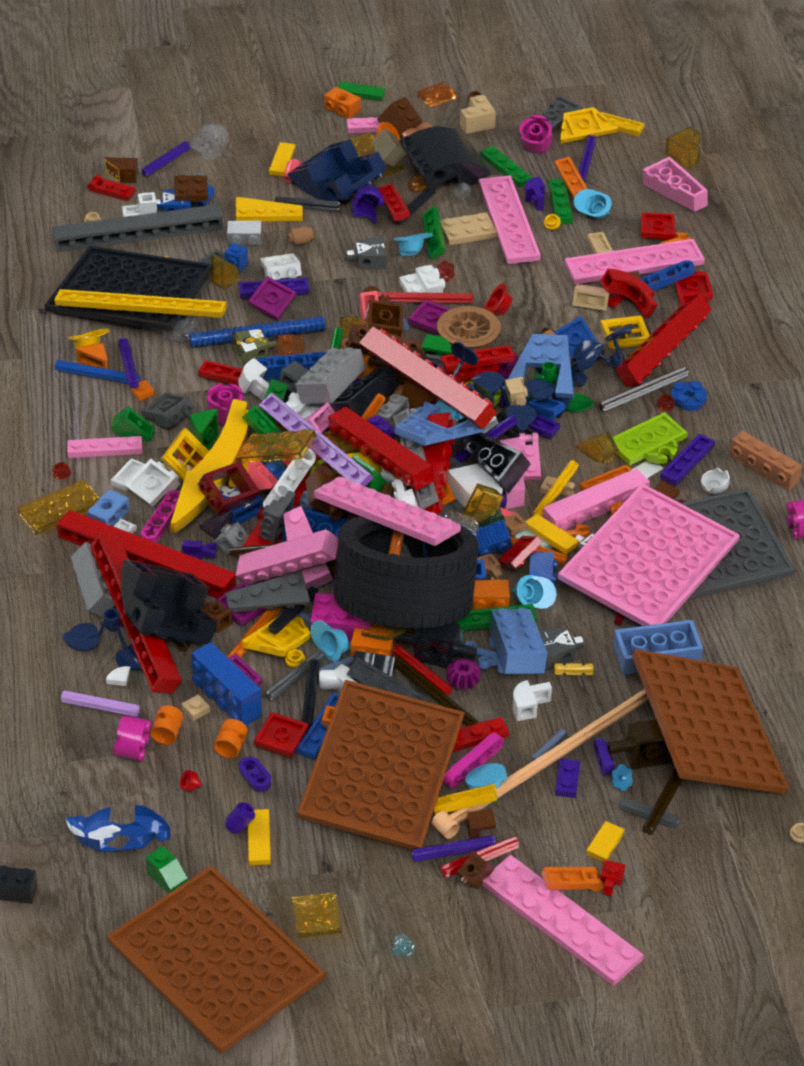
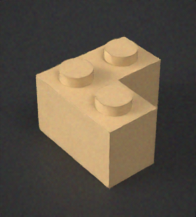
(478, 116)

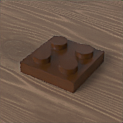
(190, 188)

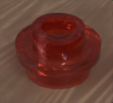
(665, 402)
(61, 470)

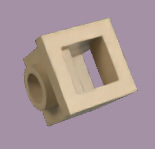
(516, 391)

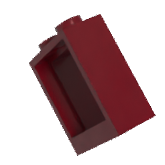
(241, 480)

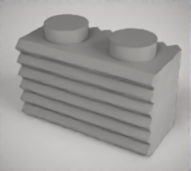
(244, 232)

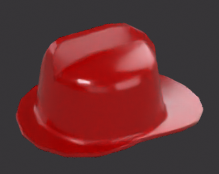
(499, 300)

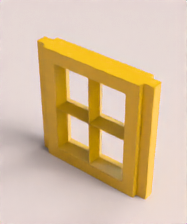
(620, 322)
(193, 442)

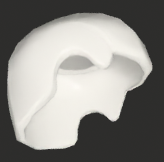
(715, 481)

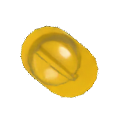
(88, 338)

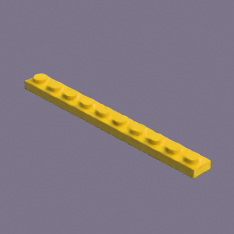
(141, 303)

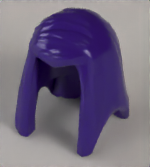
(365, 202)

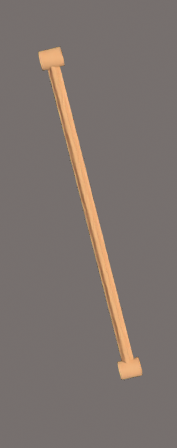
(449, 825)

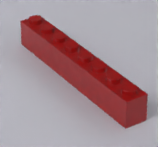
(663, 340)
(381, 448)
(439, 456)

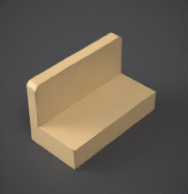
(590, 297)

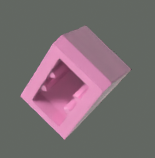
(319, 417)

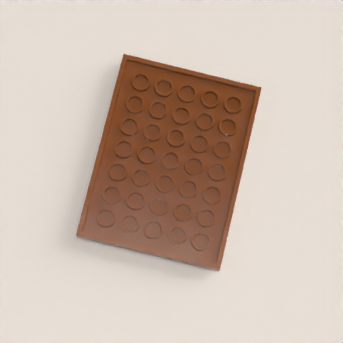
(381, 765)
(216, 958)

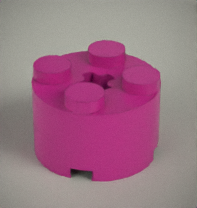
(536, 134)
(221, 398)
(796, 518)
(132, 738)

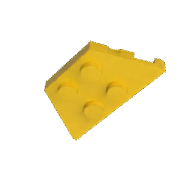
(584, 122)
(279, 644)

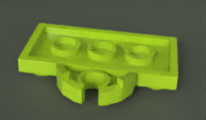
(650, 440)

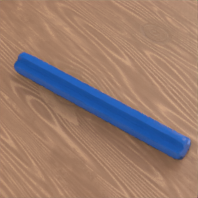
(92, 371)

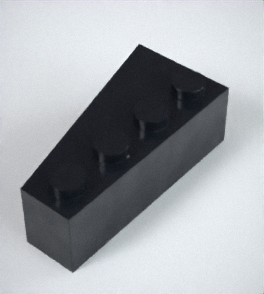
(361, 394)
(498, 459)

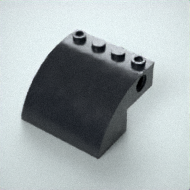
(442, 155)
(166, 603)

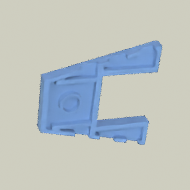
(543, 349)
(425, 432)

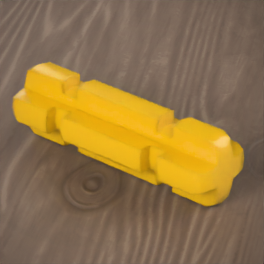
(573, 669)

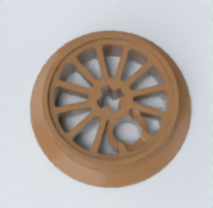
(470, 326)

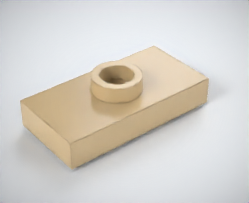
(599, 242)

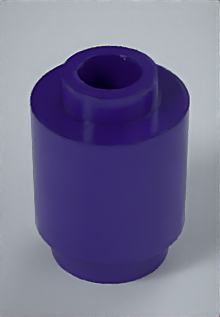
(240, 817)

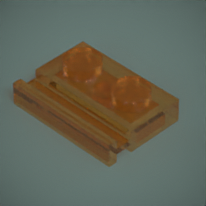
(437, 94)
(290, 344)

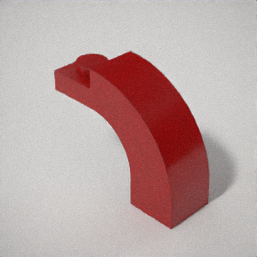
(630, 286)

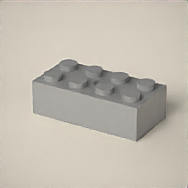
(330, 376)

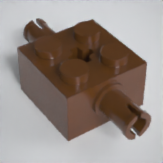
(385, 315)
(322, 475)

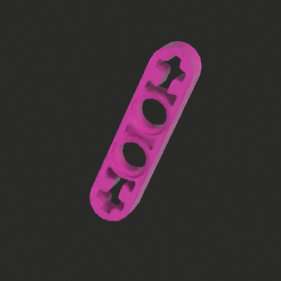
(159, 516)
(473, 759)

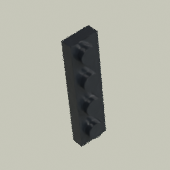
(369, 675)

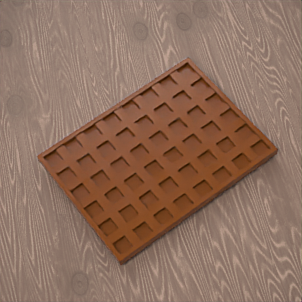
(709, 722)

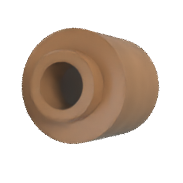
(300, 235)

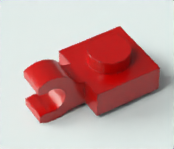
(612, 874)

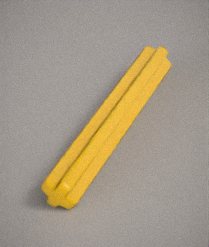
(557, 487)

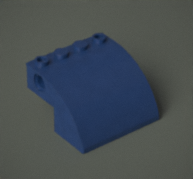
(337, 172)

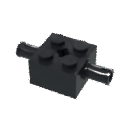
(438, 645)

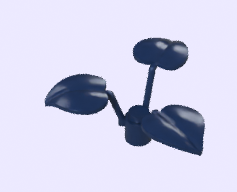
(585, 354)
(471, 358)
(616, 358)
(537, 388)
(84, 638)

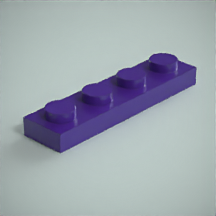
(299, 285)
(687, 459)

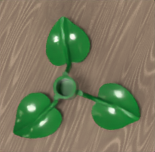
(551, 374)

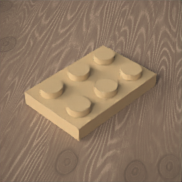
(468, 228)

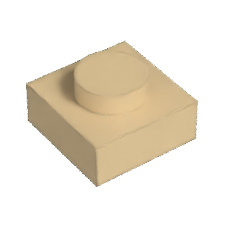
(195, 707)

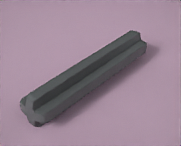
(644, 810)

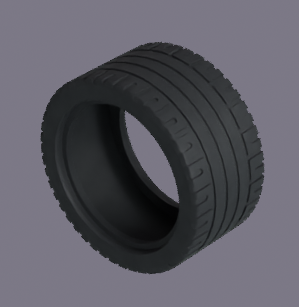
(404, 589)

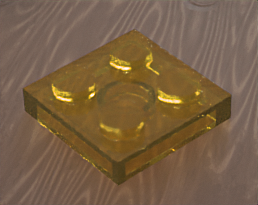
(316, 915)

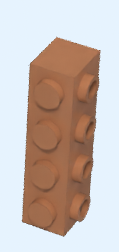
(765, 460)

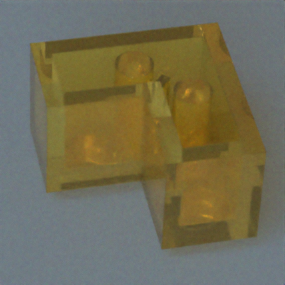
(684, 147)

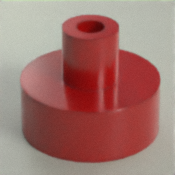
(189, 781)

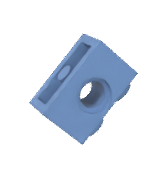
(110, 508)

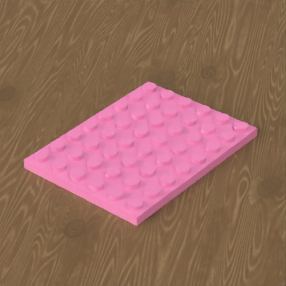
(649, 557)

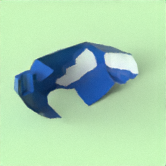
(97, 831)

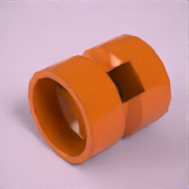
(166, 725)
(230, 739)

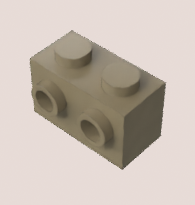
(388, 147)

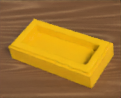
(605, 841)

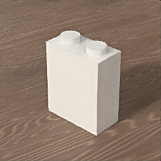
(465, 478)

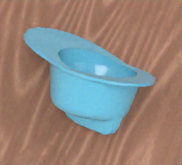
(593, 203)
(412, 244)
(535, 591)
(329, 640)

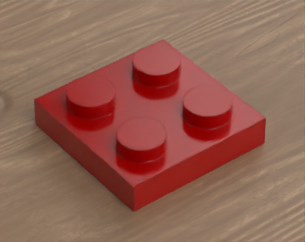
(657, 225)
(519, 551)
(281, 734)

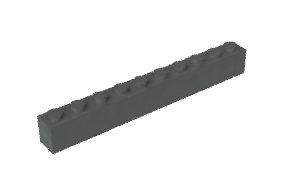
(137, 228)

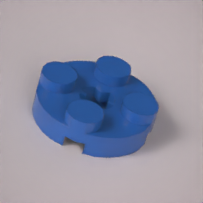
(683, 389)

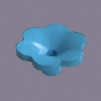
(622, 777)

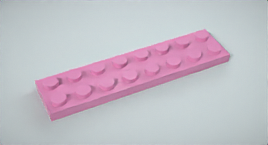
(509, 220)
(641, 259)
(387, 511)
(563, 920)

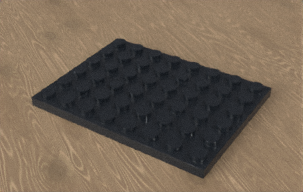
(133, 274)

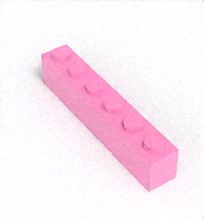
(594, 500)
(287, 557)

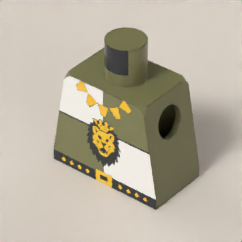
(251, 345)

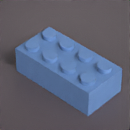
(667, 638)
(517, 641)

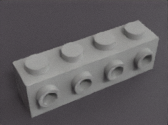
(91, 581)

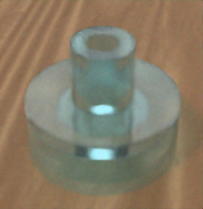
(403, 945)

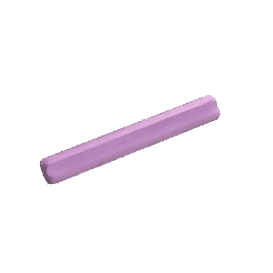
(100, 703)

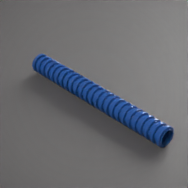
(268, 330)

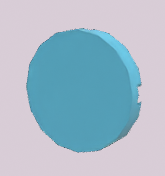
(486, 775)

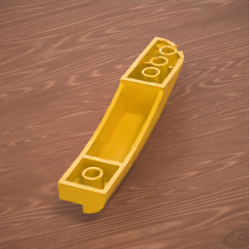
(223, 453)

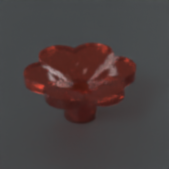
(446, 270)

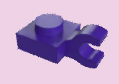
(197, 550)

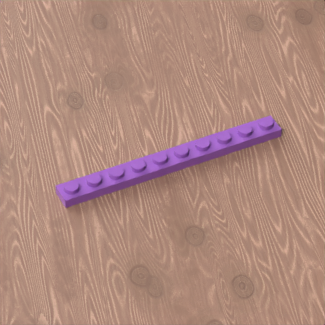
(321, 445)

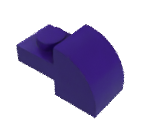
(535, 192)

